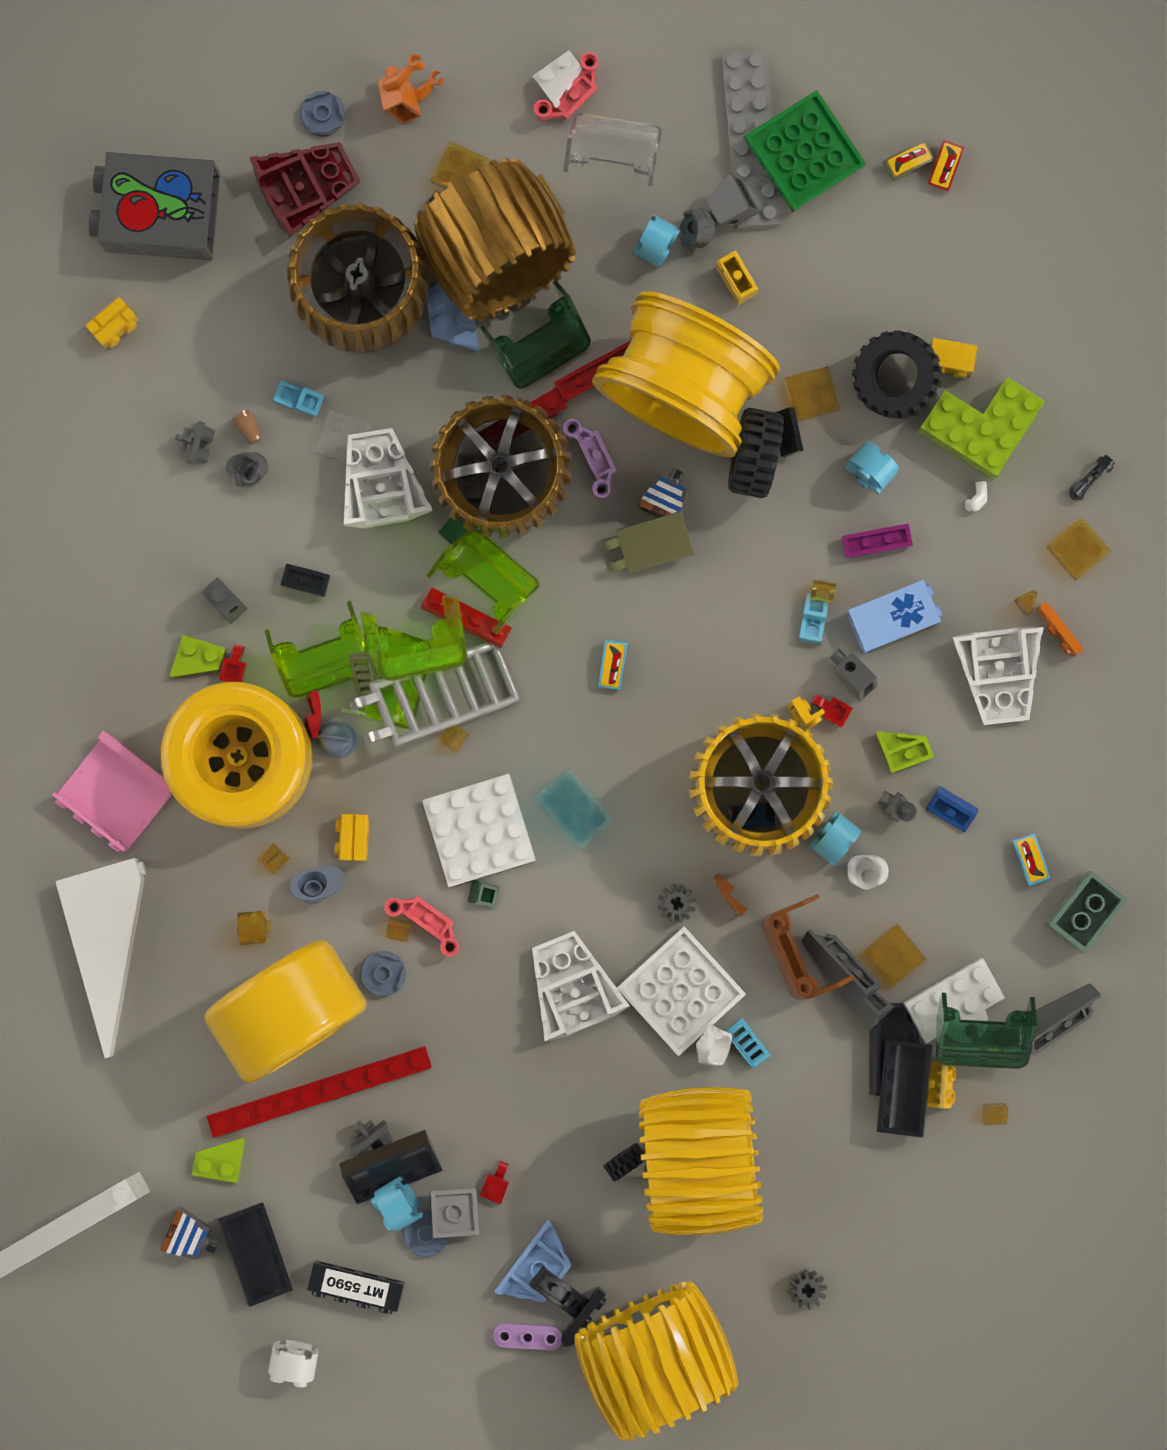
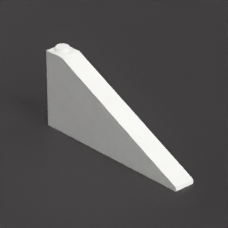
(102, 923)
(72, 1223)

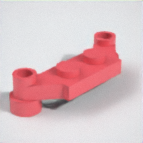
(580, 91)
(427, 918)

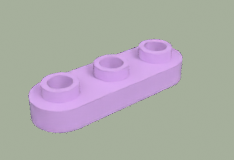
(517, 1331)

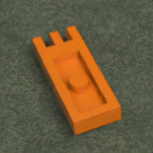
(1057, 628)

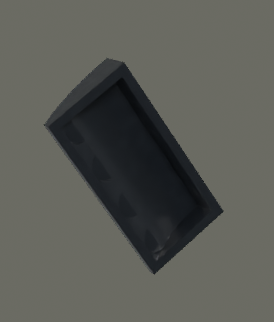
(893, 1026)
(905, 1088)
(405, 1158)
(255, 1254)

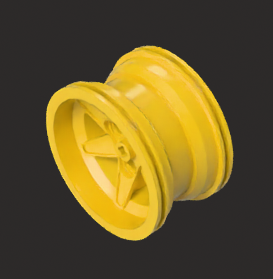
(686, 373)

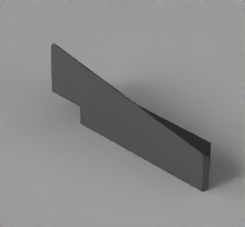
(840, 963)
(1063, 1016)

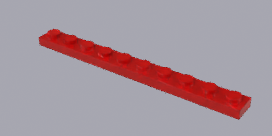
(319, 1091)

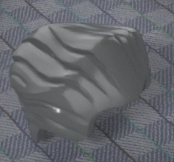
(697, 228)
(247, 468)

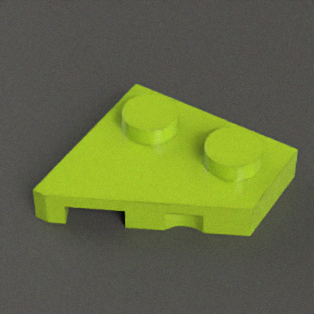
(197, 657)
(903, 749)
(220, 1161)

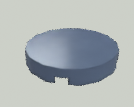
(322, 113)
(383, 973)
(419, 1237)

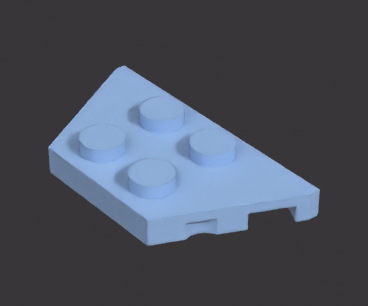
(449, 322)
(542, 1251)

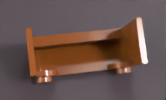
(778, 934)

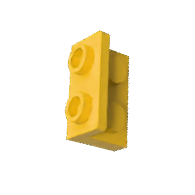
(800, 711)
(941, 1086)

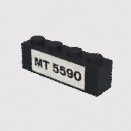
(355, 1286)

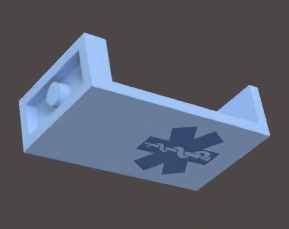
(894, 616)

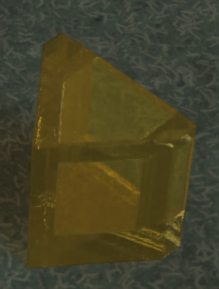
(822, 591)
(1026, 602)
(453, 738)
(273, 858)
(398, 929)
(995, 1113)

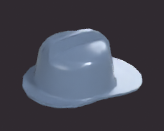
(334, 739)
(317, 883)

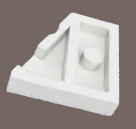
(558, 76)

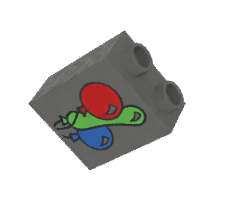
(156, 205)

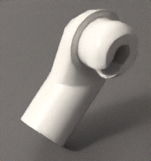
(979, 499)

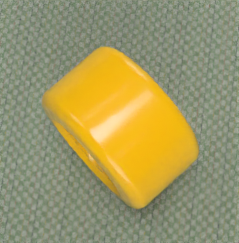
(189, 746)
(285, 1010)

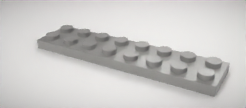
(746, 109)

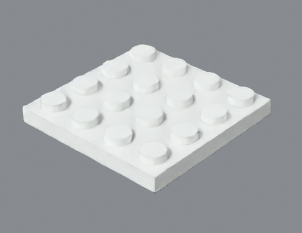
(478, 830)
(681, 991)

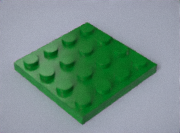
(804, 151)

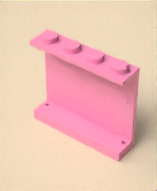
(114, 793)

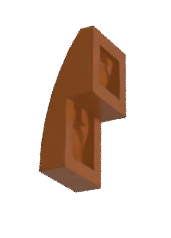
(725, 890)

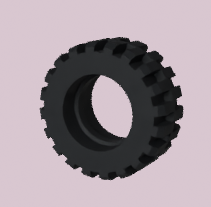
(867, 370)
(757, 456)

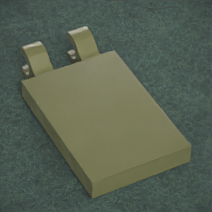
(651, 543)

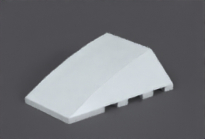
(380, 482)
(1001, 671)
(572, 988)

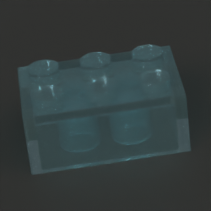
(574, 809)

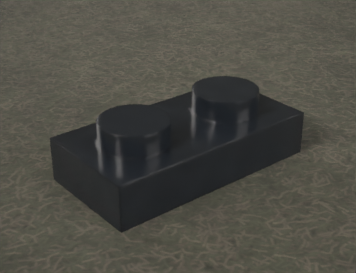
(791, 436)
(305, 580)

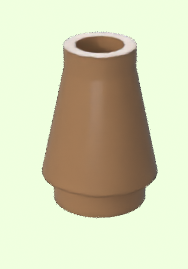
(247, 425)

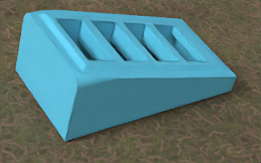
(760, 1058)

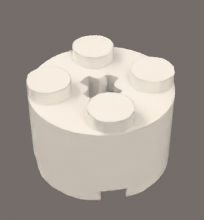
(293, 1363)

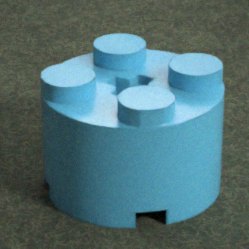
(655, 240)
(872, 467)
(834, 838)
(397, 1205)

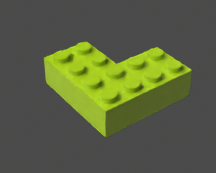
(986, 438)

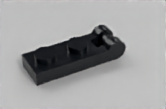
(558, 1291)
(583, 1318)

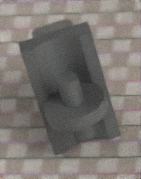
(199, 433)
(898, 807)
(379, 1133)

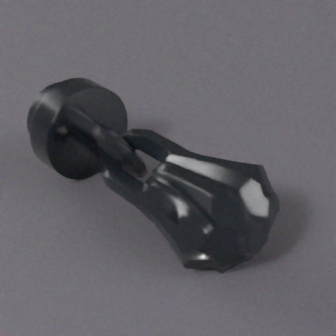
(1079, 489)

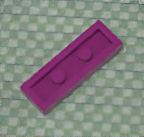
(877, 541)

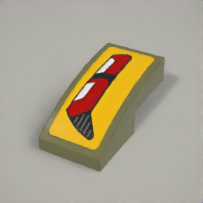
(908, 160)

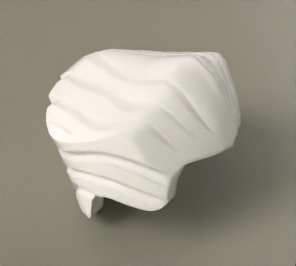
(867, 871)
(713, 1046)

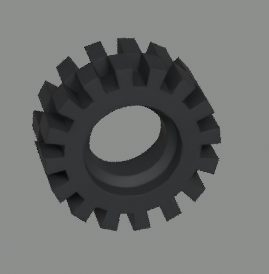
(624, 1162)

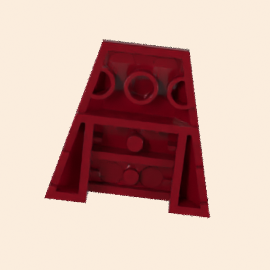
(303, 182)

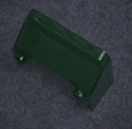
(545, 347)
(985, 1042)

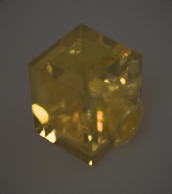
(253, 927)

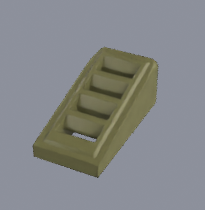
(359, 673)

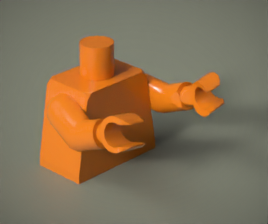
(397, 93)

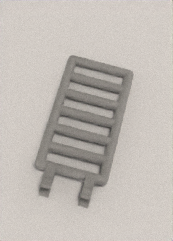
(455, 718)

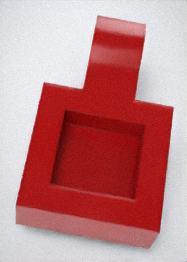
(233, 669)
(835, 710)
(495, 1186)

